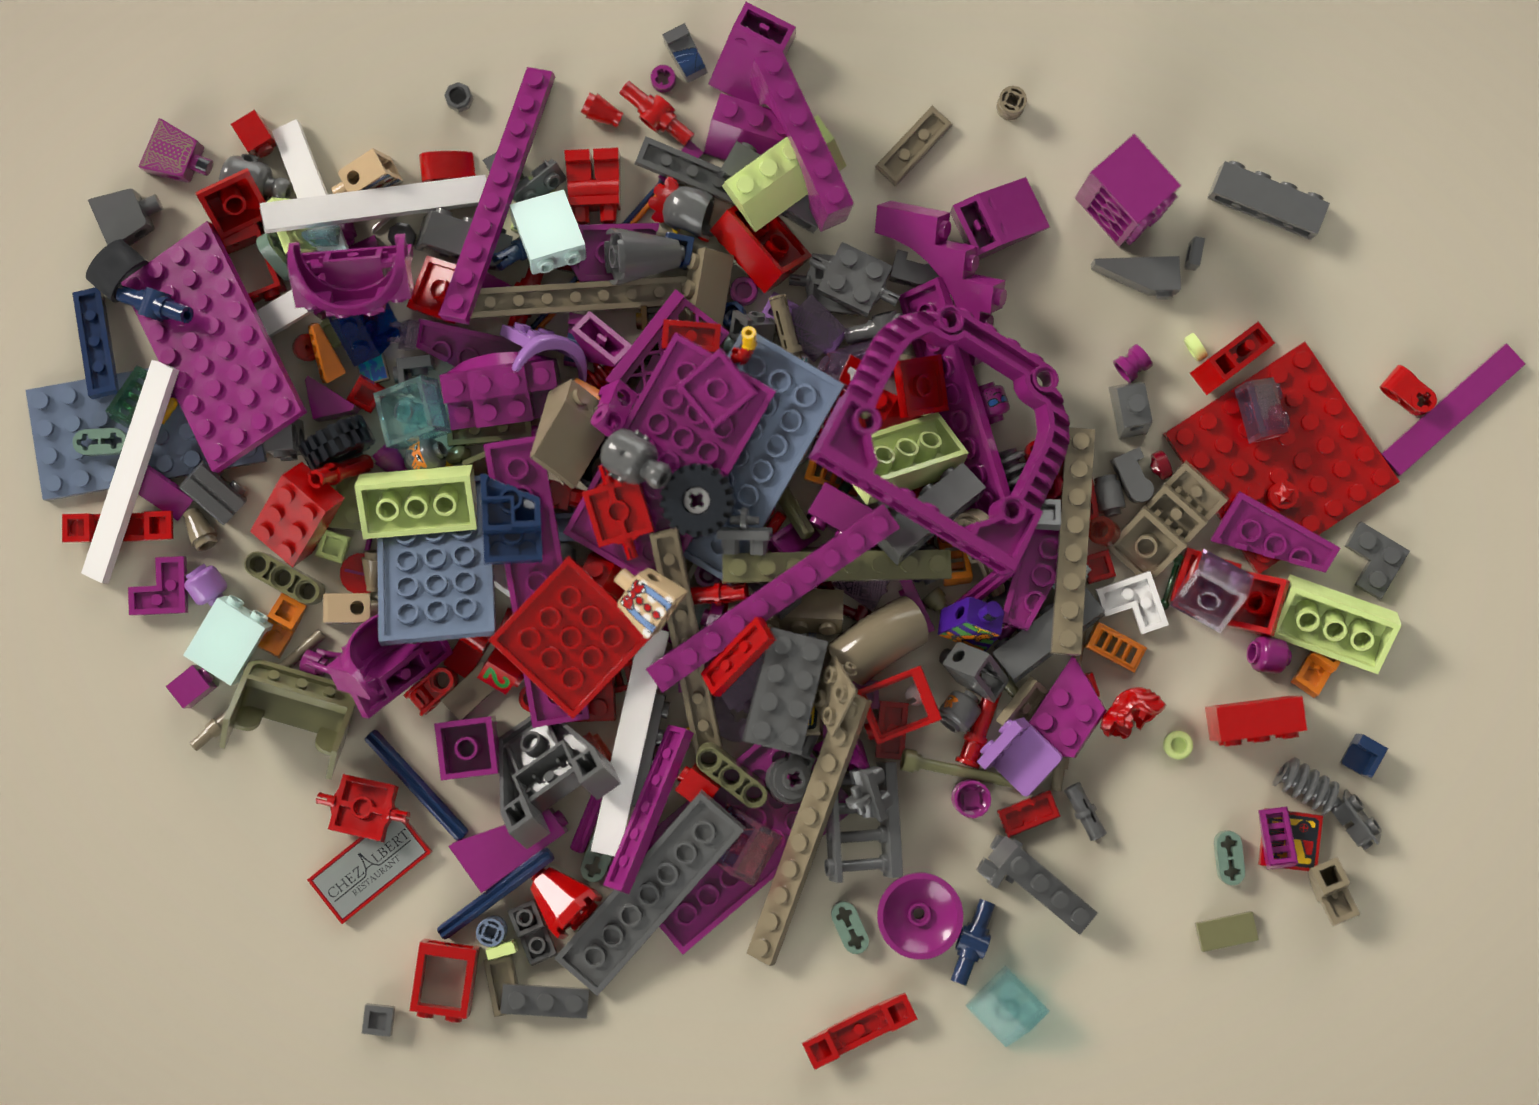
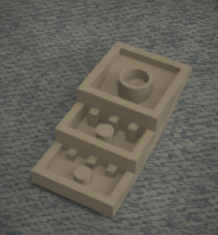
(1168, 521)

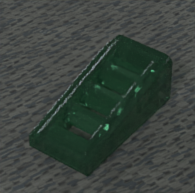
(125, 393)

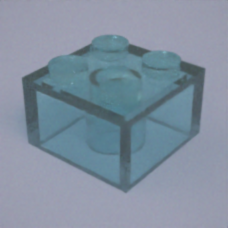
(411, 412)

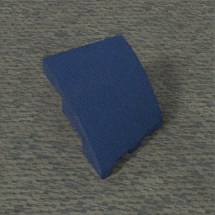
(510, 524)

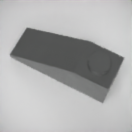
(1145, 274)

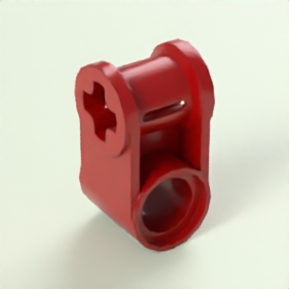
(1406, 388)
(428, 693)

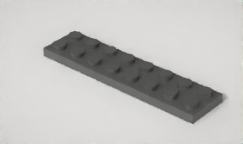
(663, 881)

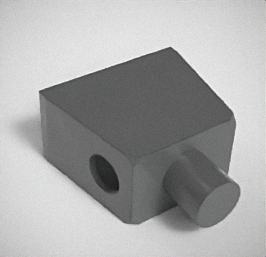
(125, 215)
(1131, 409)
(967, 662)

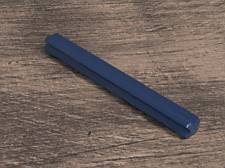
(416, 785)
(495, 893)

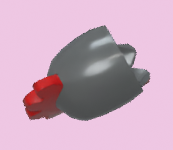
(683, 208)

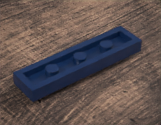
(95, 343)

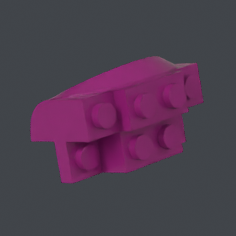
(354, 278)
(490, 393)
(379, 672)

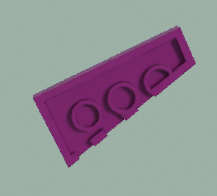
(1266, 532)

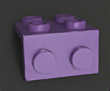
(1021, 755)

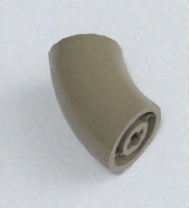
(881, 638)

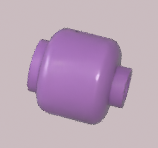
(205, 584)

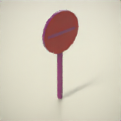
(352, 572)

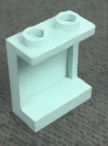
(548, 232)
(227, 638)

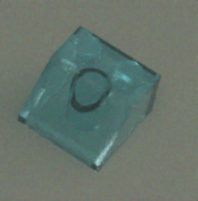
(1007, 1007)

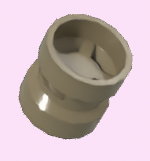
(1009, 108)

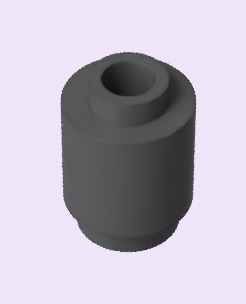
(1109, 495)

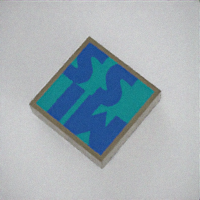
(375, 369)

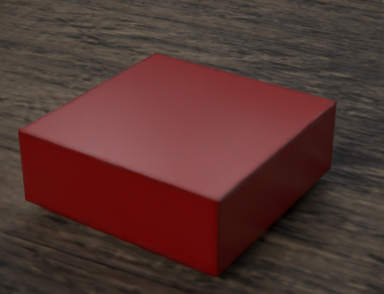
(362, 393)
(1100, 566)

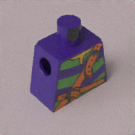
(972, 622)

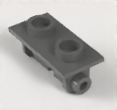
(546, 179)
(1364, 828)

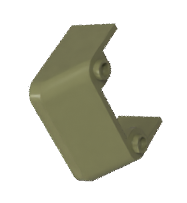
(294, 700)

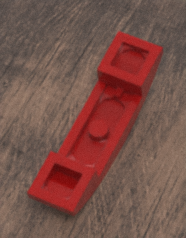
(141, 527)
(859, 1029)

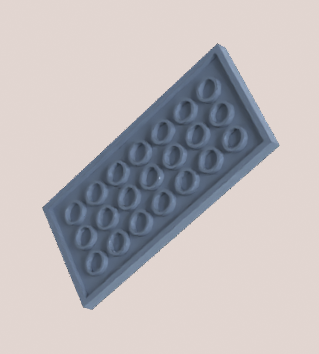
(66, 408)
(777, 443)

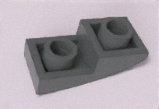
(532, 932)

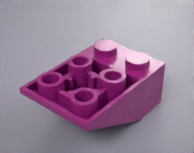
(750, 37)
(999, 217)

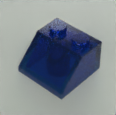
(365, 335)

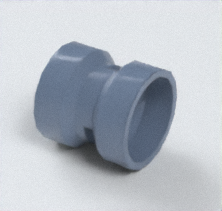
(495, 927)

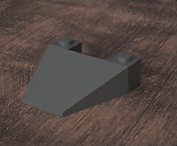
(542, 768)

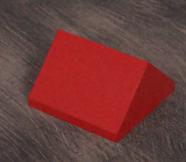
(1263, 606)

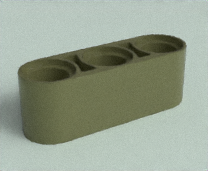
(272, 572)
(737, 787)

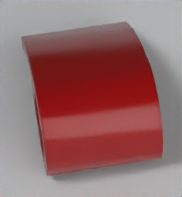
(446, 165)
(467, 654)

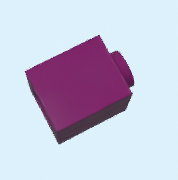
(191, 686)

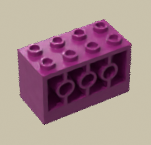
(1128, 191)

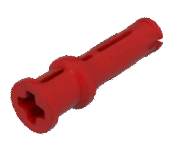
(976, 737)

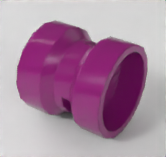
(1134, 362)

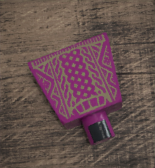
(174, 154)

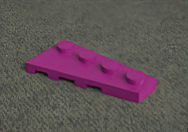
(459, 344)
(1032, 580)

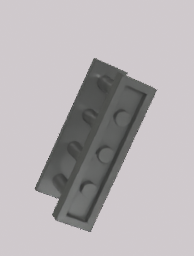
(887, 834)

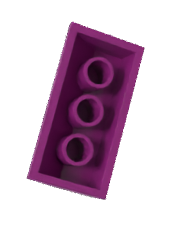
(741, 122)

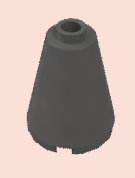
(639, 255)

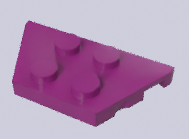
(594, 236)
(1069, 711)

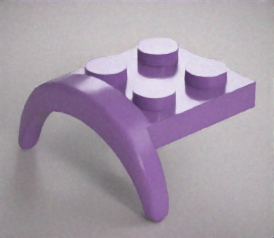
(541, 340)

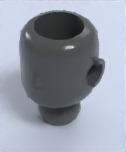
(261, 174)
(634, 459)

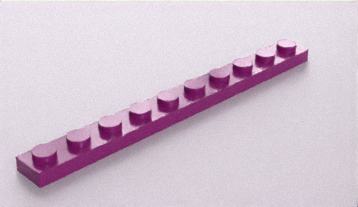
(497, 196)
(773, 596)

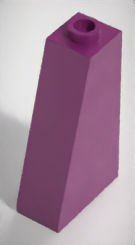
(496, 853)

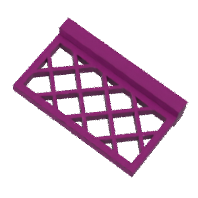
(651, 336)

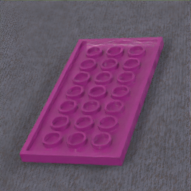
(226, 362)
(680, 440)
(719, 892)

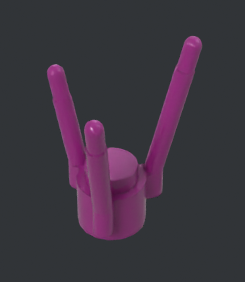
(315, 662)

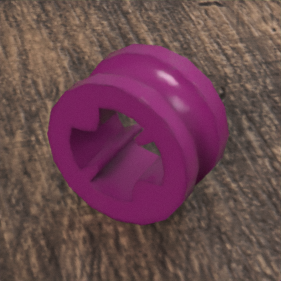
(671, 79)

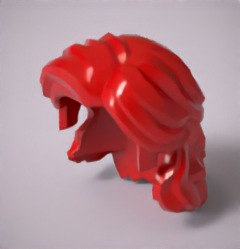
(1131, 705)

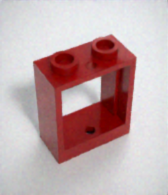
(246, 238)
(872, 727)
(447, 950)

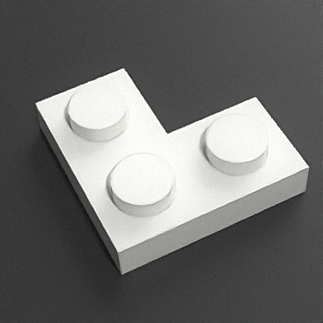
(1135, 593)

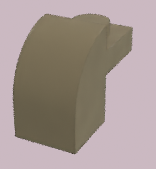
(1330, 888)

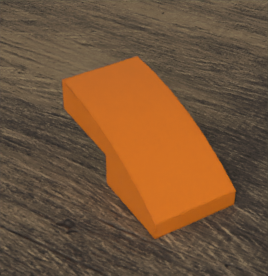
(285, 619)
(1314, 673)

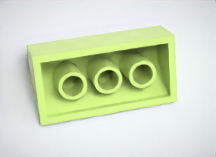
(774, 181)
(915, 453)
(417, 501)
(1337, 625)

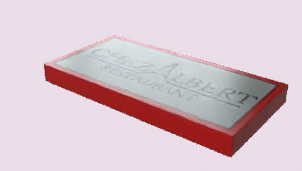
(368, 869)

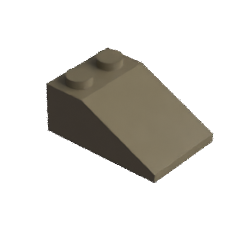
(565, 433)

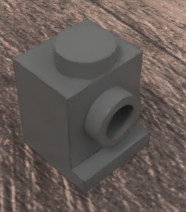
(764, 326)

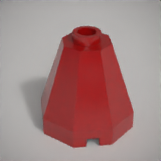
(563, 900)

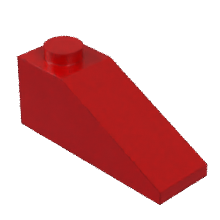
(1232, 358)

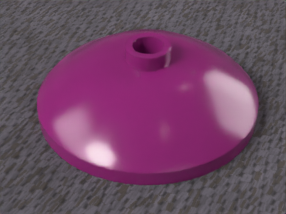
(922, 936)

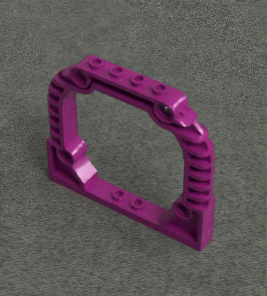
(850, 453)

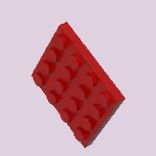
(569, 637)

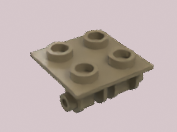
(835, 693)

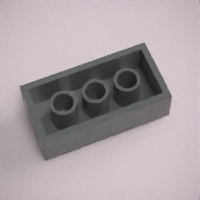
(785, 692)

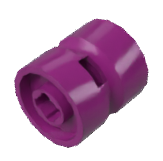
(971, 798)

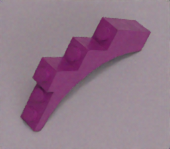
(927, 234)

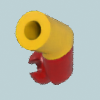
(748, 346)

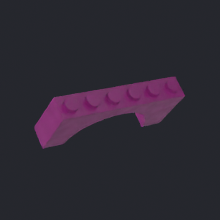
(779, 90)

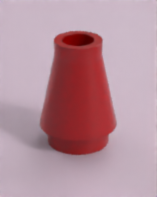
(600, 110)

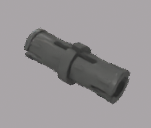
(1085, 811)

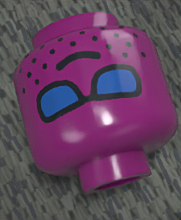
(994, 401)

